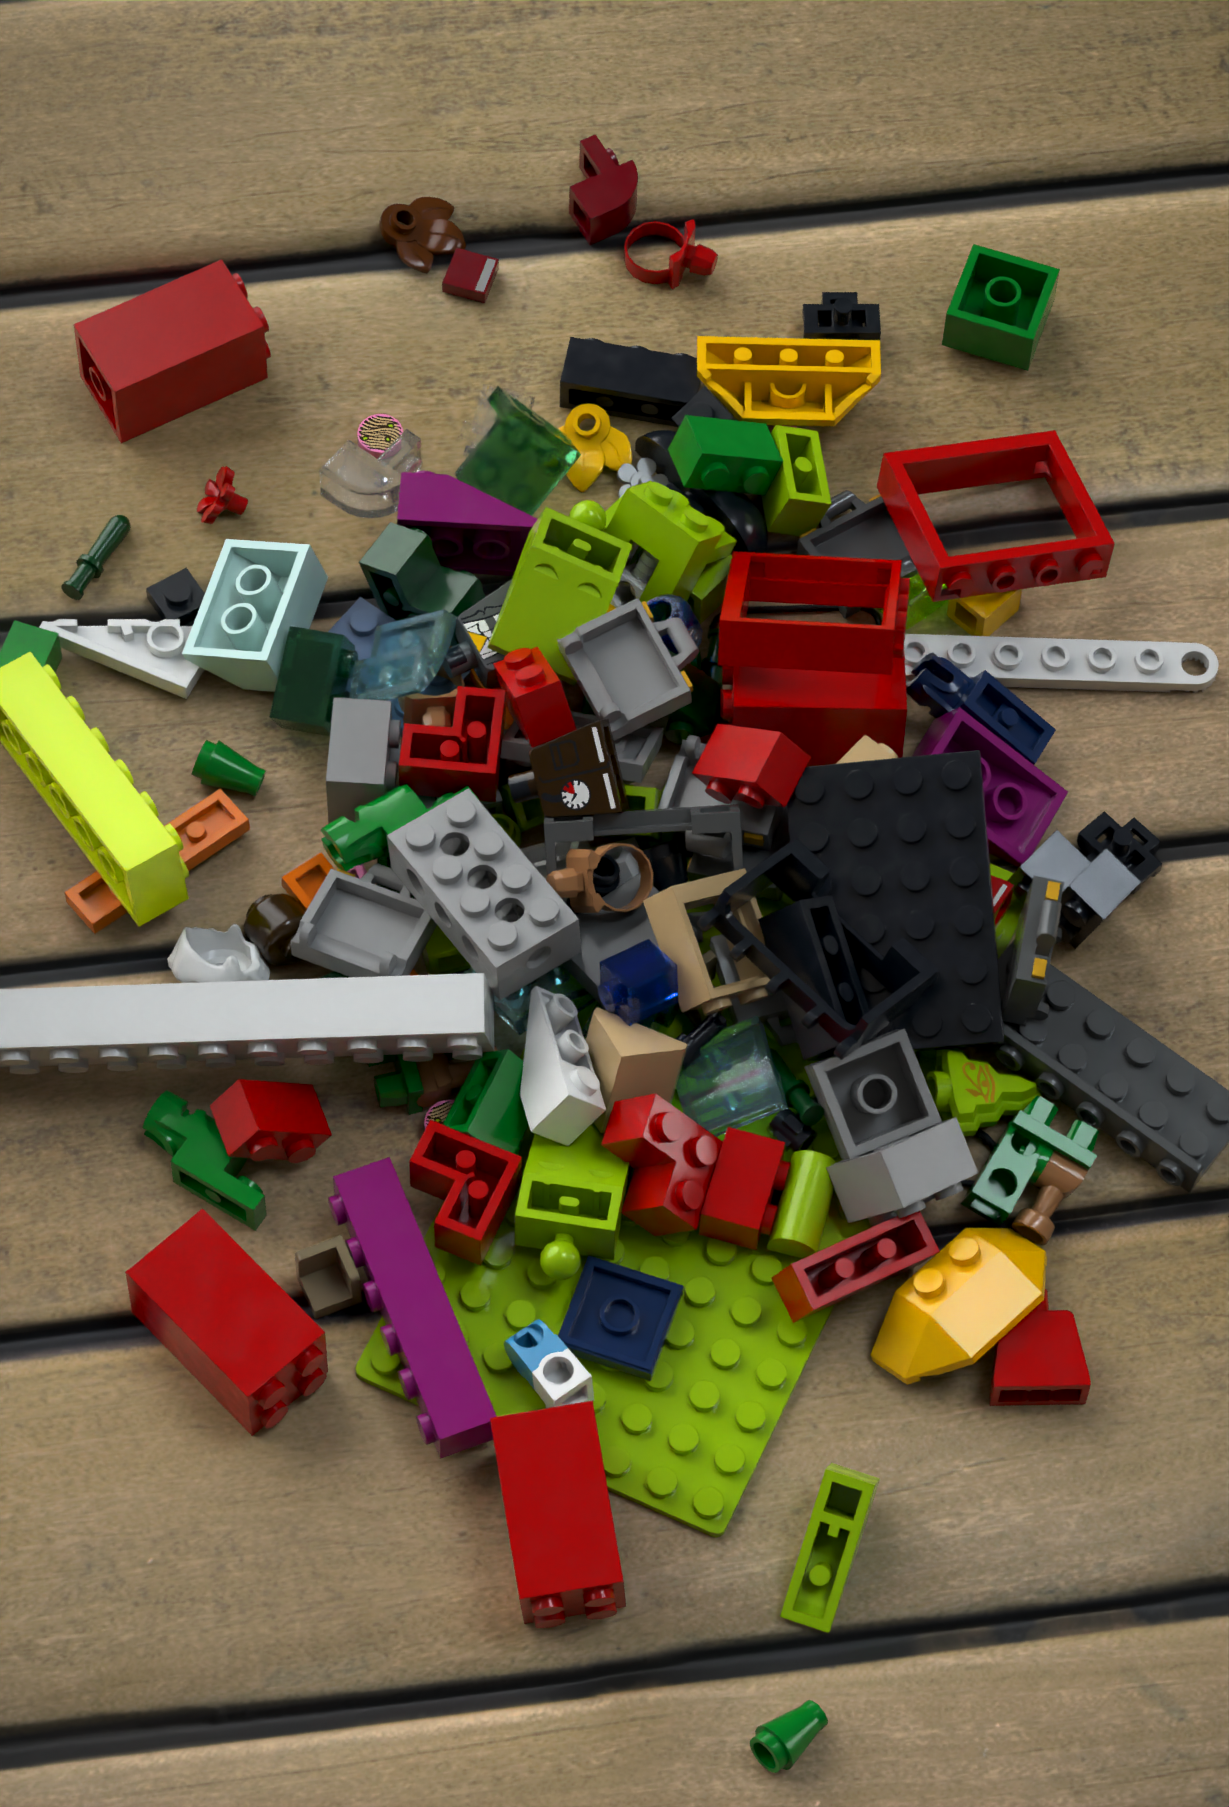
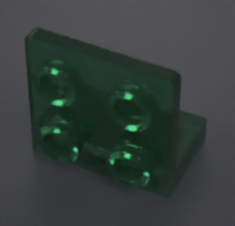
(518, 456)

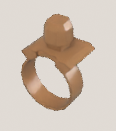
(431, 709)
(577, 879)

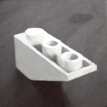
(557, 1073)

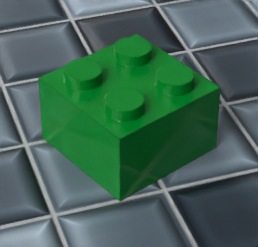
(1000, 307)

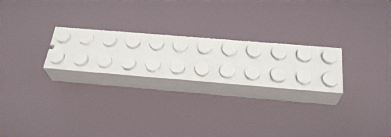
(246, 1022)

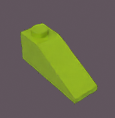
(829, 1547)

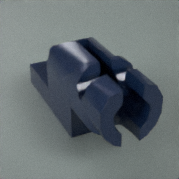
(985, 699)

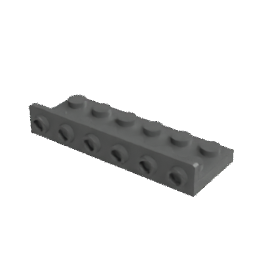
(1119, 1079)

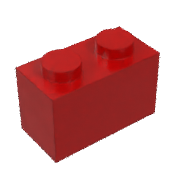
(534, 696)
(750, 766)
(270, 1120)
(743, 1188)

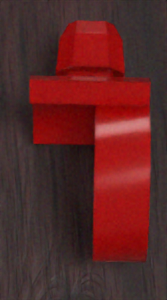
(697, 258)

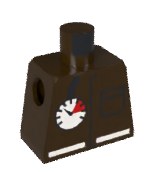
(574, 774)

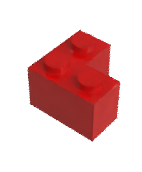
(467, 754)
(670, 1161)
(474, 1183)

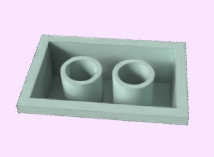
(249, 609)

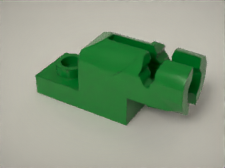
(366, 838)
(202, 1161)

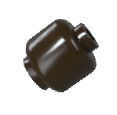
(272, 925)

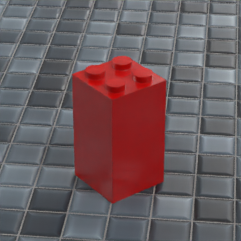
(172, 350)
(819, 709)
(228, 1322)
(558, 1514)

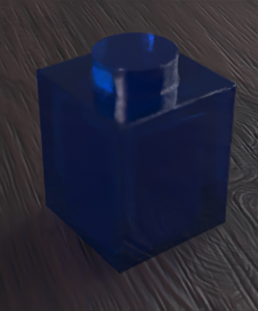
(638, 982)

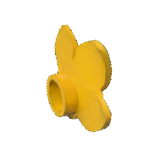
(598, 446)

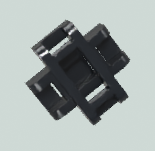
(841, 318)
(1122, 845)

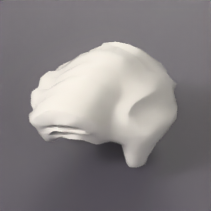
(216, 957)

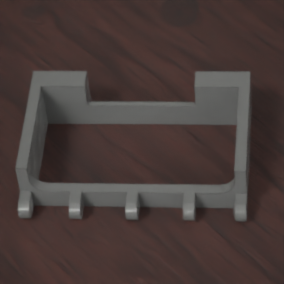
(698, 819)

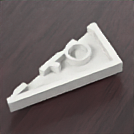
(135, 648)

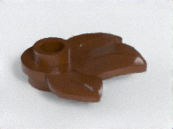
(425, 232)

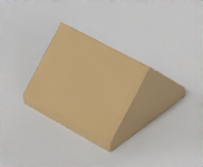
(631, 1061)

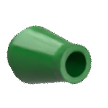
(227, 769)
(785, 1738)

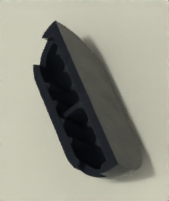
(731, 509)

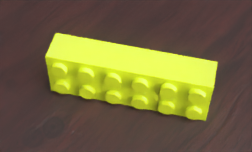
(90, 791)

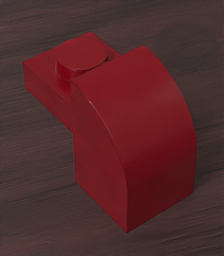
(607, 197)

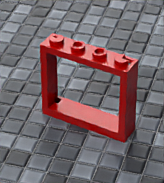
(984, 463)
(808, 643)

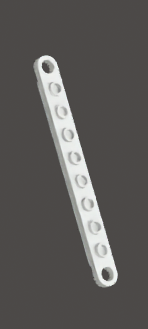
(1069, 662)

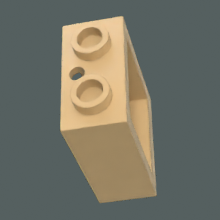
(678, 942)

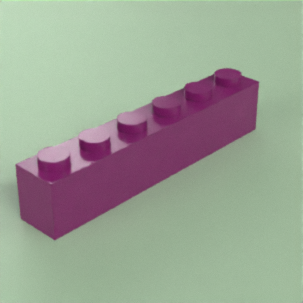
(414, 1308)

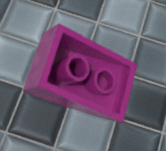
(465, 524)
(1016, 793)

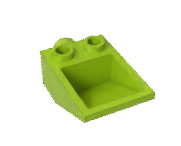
(560, 583)
(571, 1201)

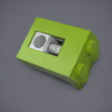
(667, 542)

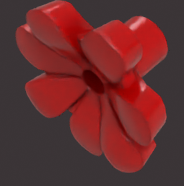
(221, 497)

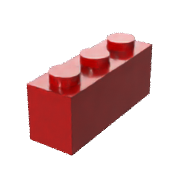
(854, 1265)

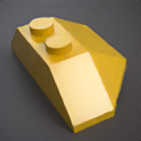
(788, 377)
(960, 1303)

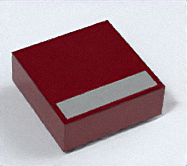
(470, 275)

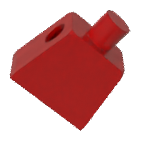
(1040, 1361)

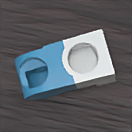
(549, 1366)

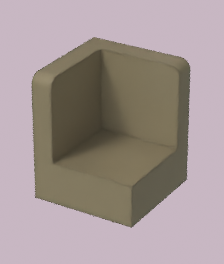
(328, 1277)

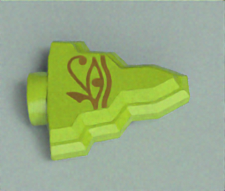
(976, 1091)

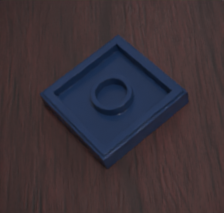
(620, 1317)

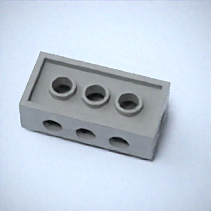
(484, 893)

